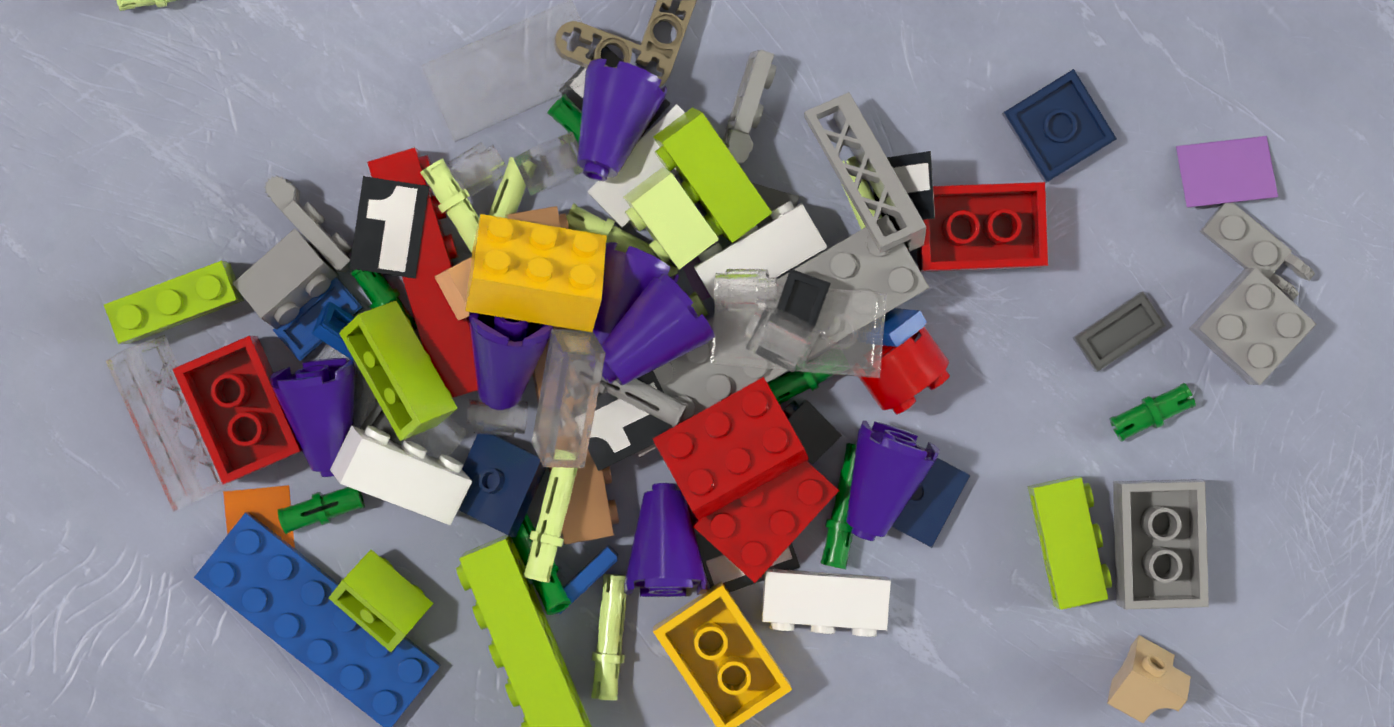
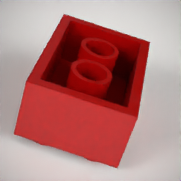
(986, 228)
(237, 409)
(730, 448)
(768, 519)

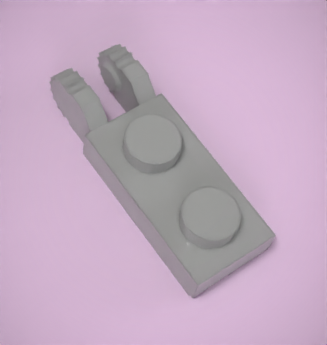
(746, 108)
(309, 222)
(1253, 246)

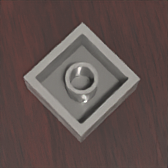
(1252, 326)

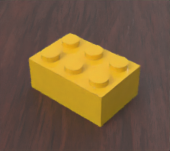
(536, 273)
(722, 657)

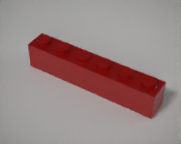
(441, 333)

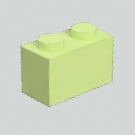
(670, 219)

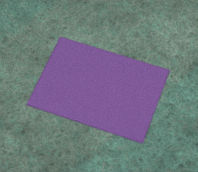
(1226, 171)

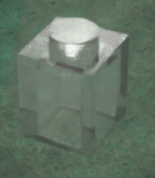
(549, 163)

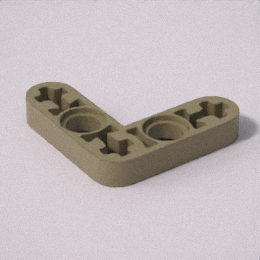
(649, 48)

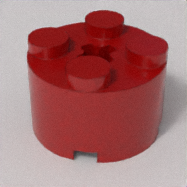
(907, 372)

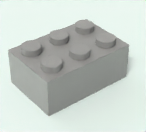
(1160, 544)

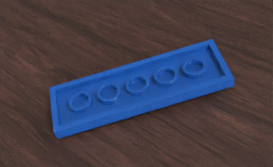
(290, 604)

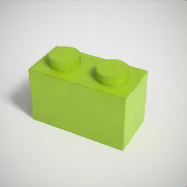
(381, 600)

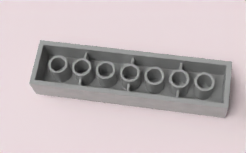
(848, 266)

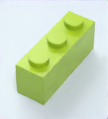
(711, 175)
(173, 302)
(398, 370)
(1069, 542)

